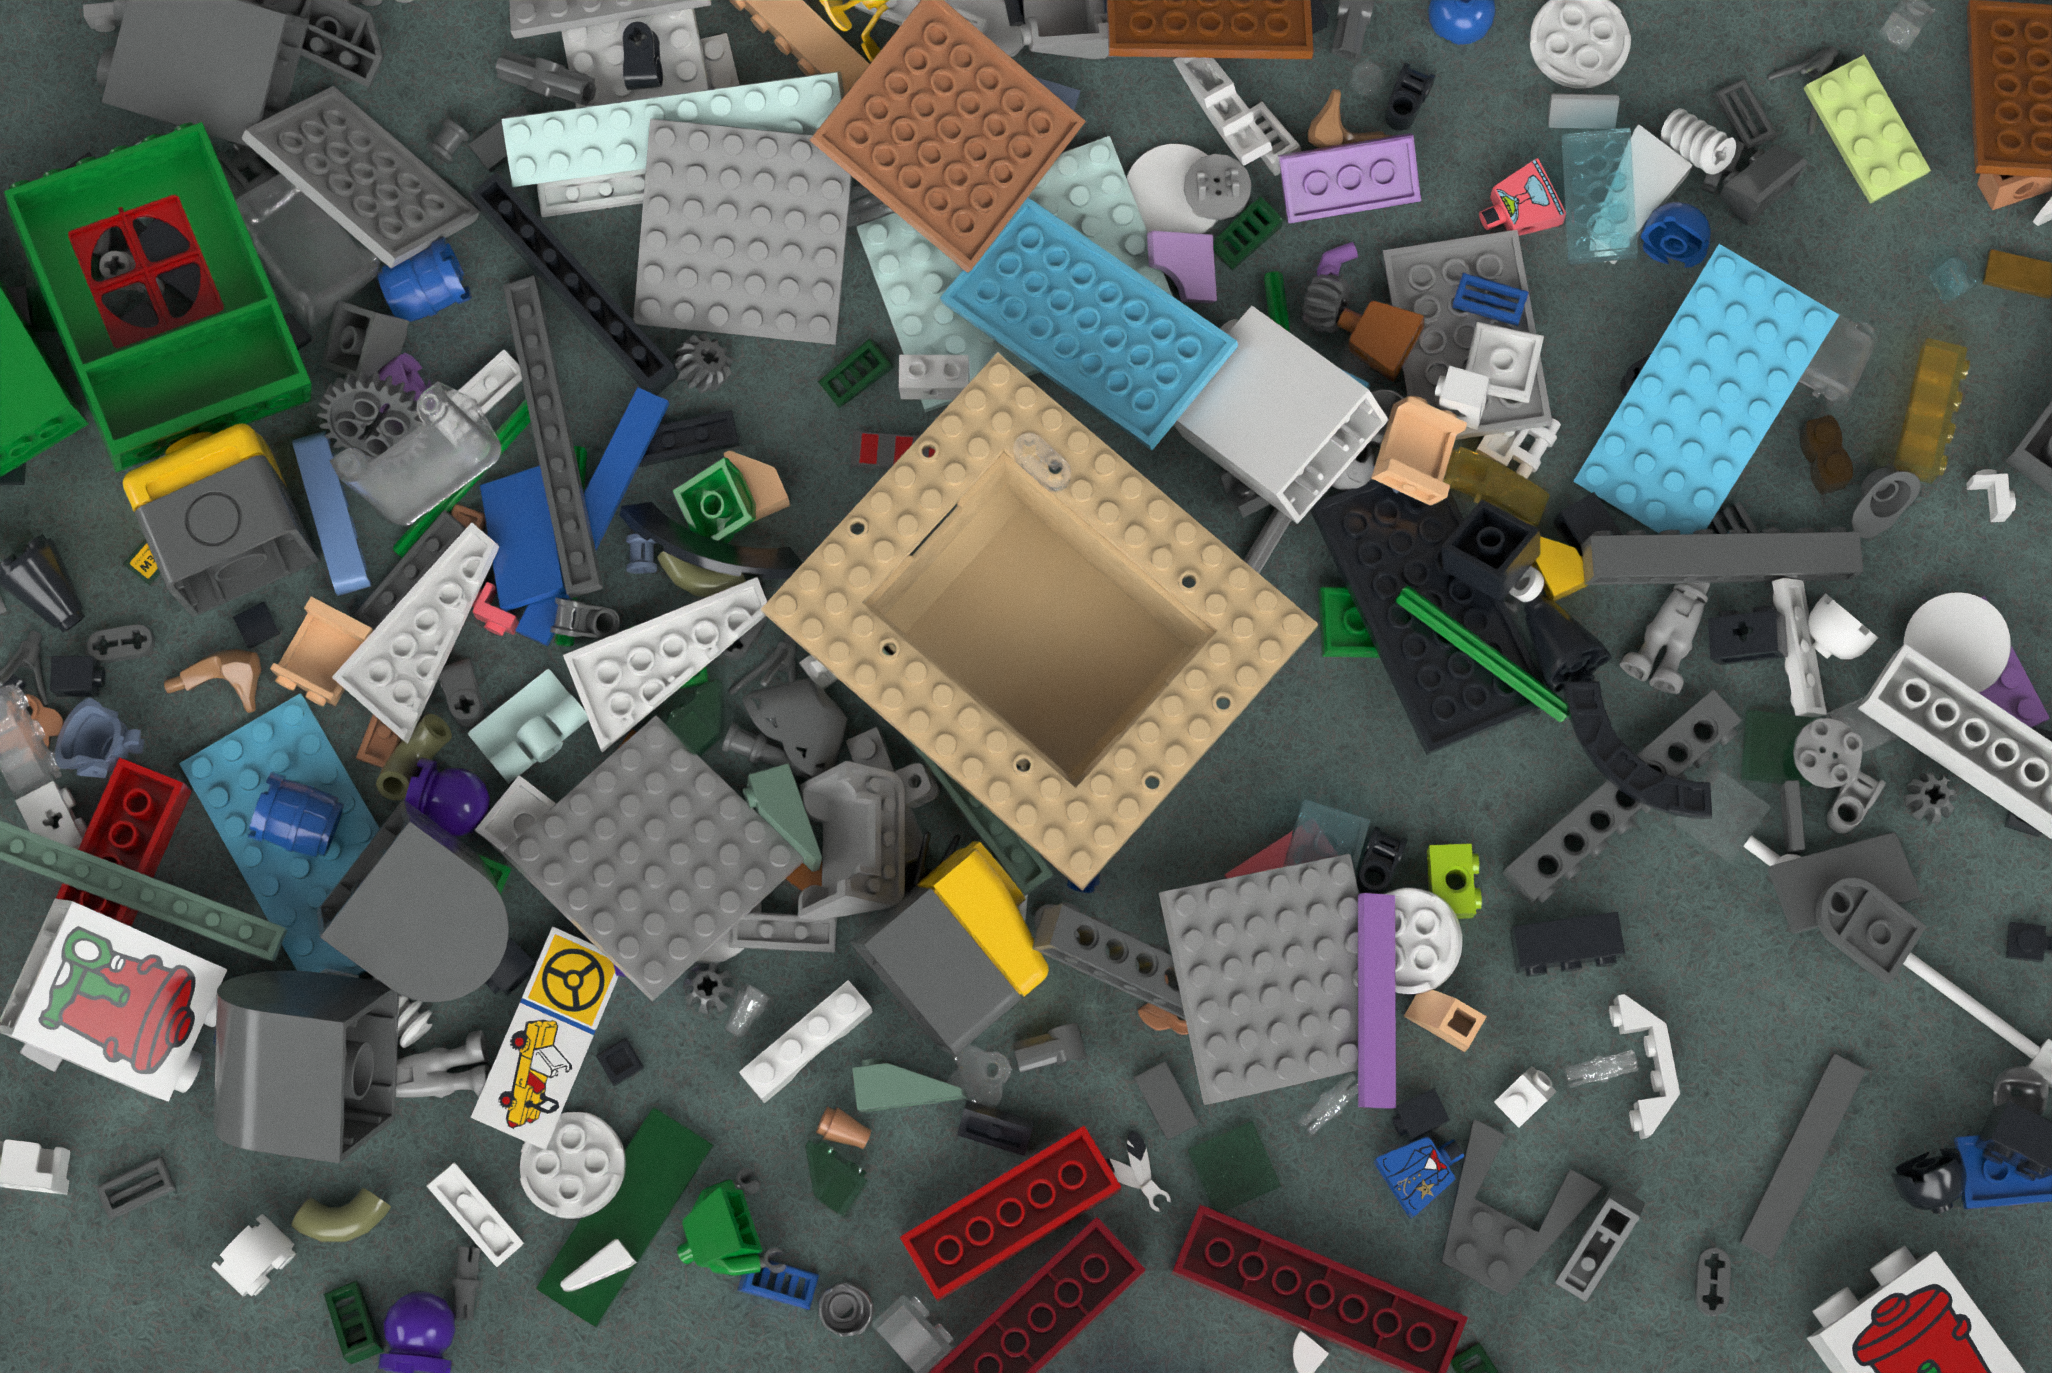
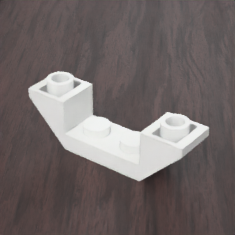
(1632, 1018)

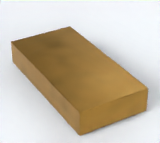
(2018, 274)

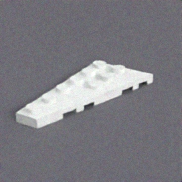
(408, 649)
(644, 665)

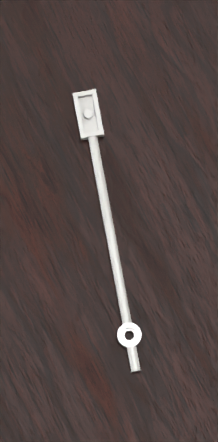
(2040, 1056)

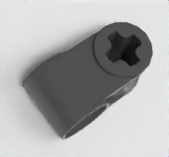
(579, 619)
(461, 688)

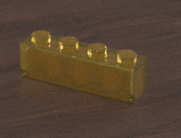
(1930, 409)

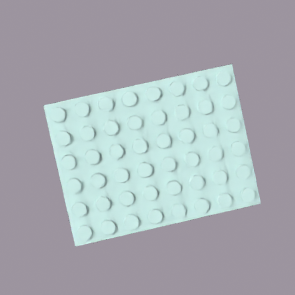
(1080, 188)

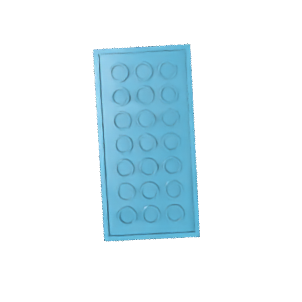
(1090, 323)
(1706, 396)
(285, 883)

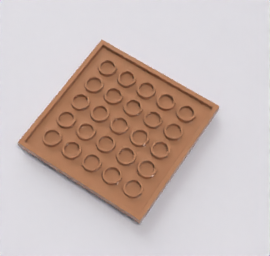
(948, 131)

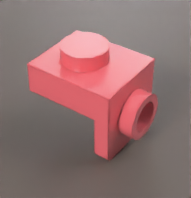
(496, 620)

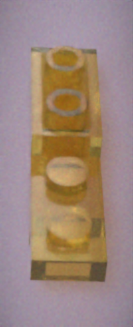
(1495, 484)

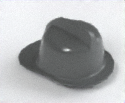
(1884, 498)

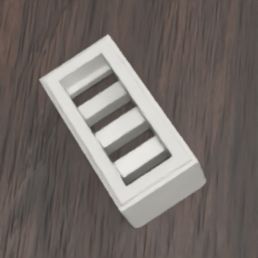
(1285, 146)
(603, 1264)

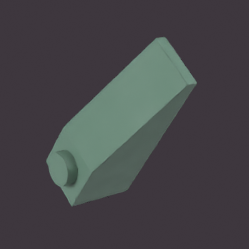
(778, 802)
(890, 1087)

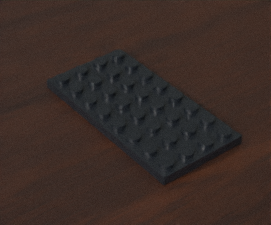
(1397, 542)

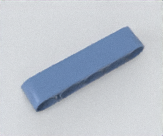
(331, 514)

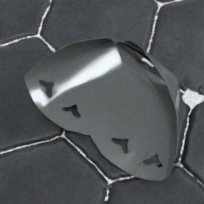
(803, 719)

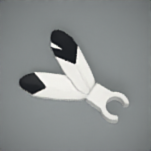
(1140, 1172)

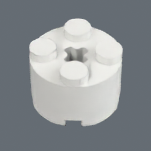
(254, 1256)

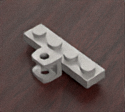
(872, 751)

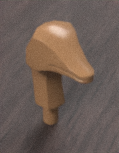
(1328, 130)
(235, 665)

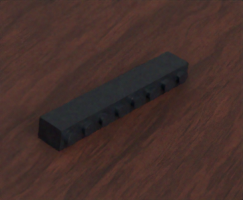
(574, 285)

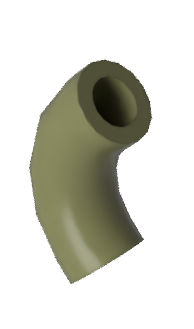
(695, 579)
(425, 742)
(342, 1222)

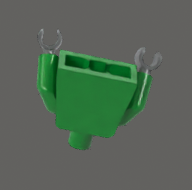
(723, 1231)

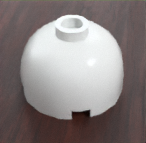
(1838, 631)

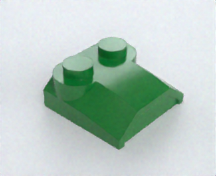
(717, 502)

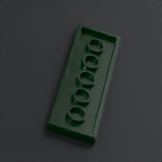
(656, 1174)

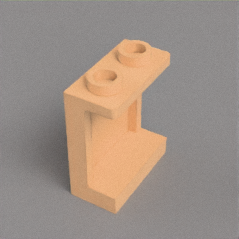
(1417, 449)
(319, 651)

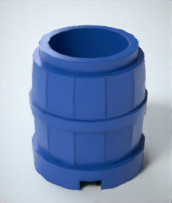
(424, 283)
(296, 817)

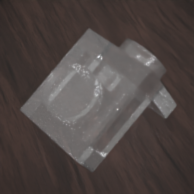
(1906, 23)

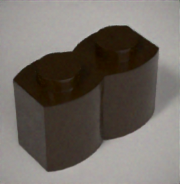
(1830, 463)

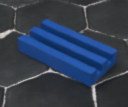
(1487, 311)

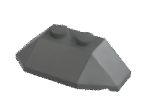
(338, 37)

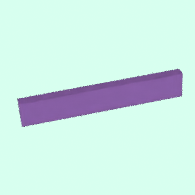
(1376, 1001)

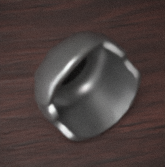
(2026, 1079)
(837, 1301)

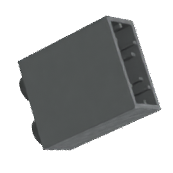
(203, 62)

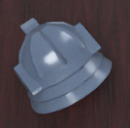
(95, 740)

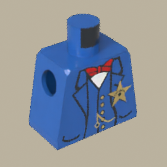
(1419, 1172)

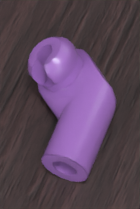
(1332, 259)

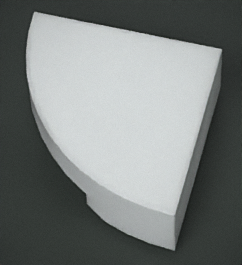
(1307, 1354)

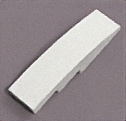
(1224, 107)

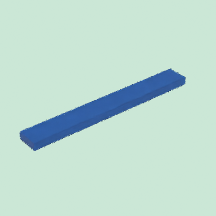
(605, 493)

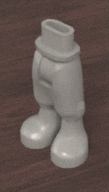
(1673, 627)
(427, 1073)

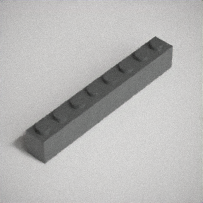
(1721, 557)

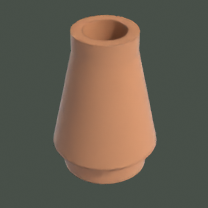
(842, 1128)

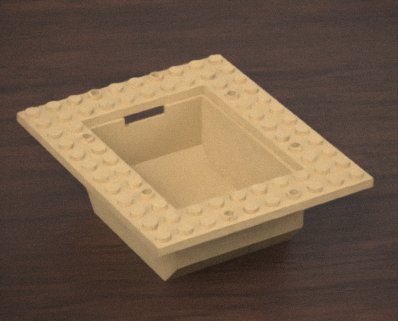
(1039, 622)

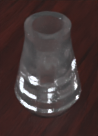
(747, 1008)

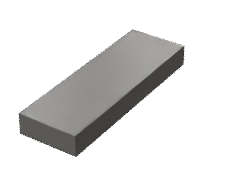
(783, 933)

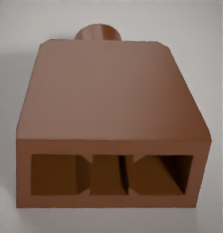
(1382, 336)

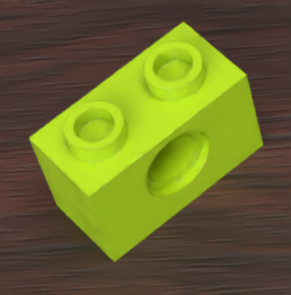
(1457, 860)

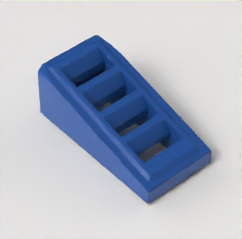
(807, 1294)

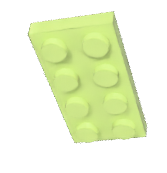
(1866, 129)

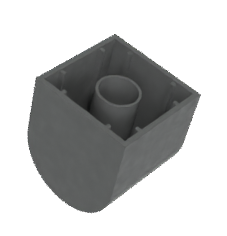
(418, 911)
(304, 1063)

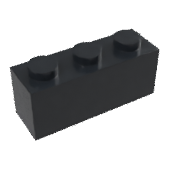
(1567, 943)

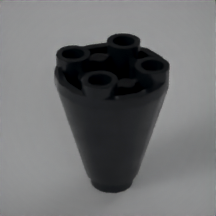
(43, 583)
(1562, 644)

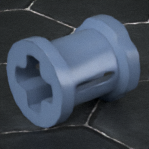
(646, 563)

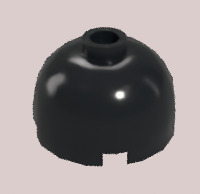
(1938, 1180)

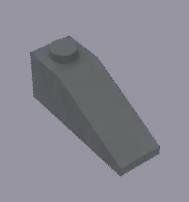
(1600, 1242)

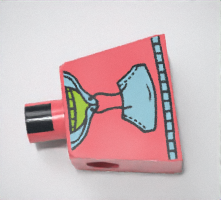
(1524, 202)

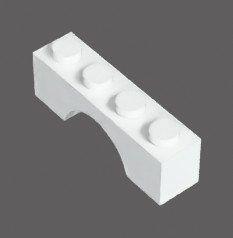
(805, 1040)

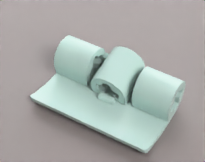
(529, 726)

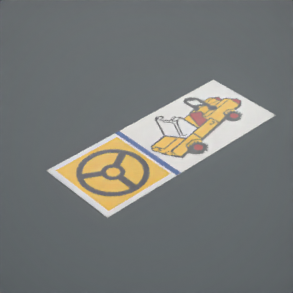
(547, 1039)

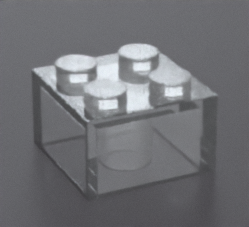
(912, 1336)

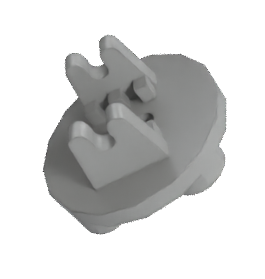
(1201, 188)
(1834, 738)

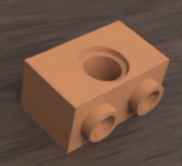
(2009, 189)

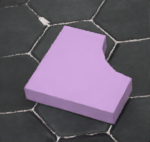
(1187, 261)

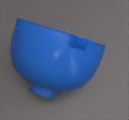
(1461, 19)
(1679, 231)

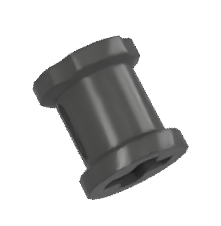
(447, 141)

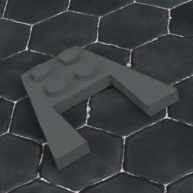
(1490, 1244)

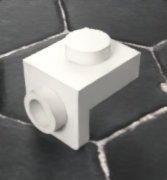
(2001, 499)
(1526, 1095)

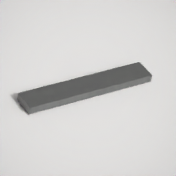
(1802, 1156)

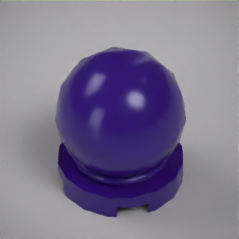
(449, 797)
(418, 1332)

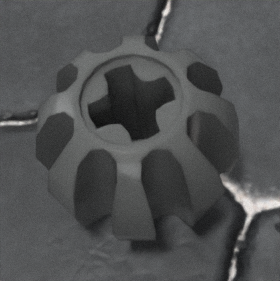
(1922, 802)
(700, 983)

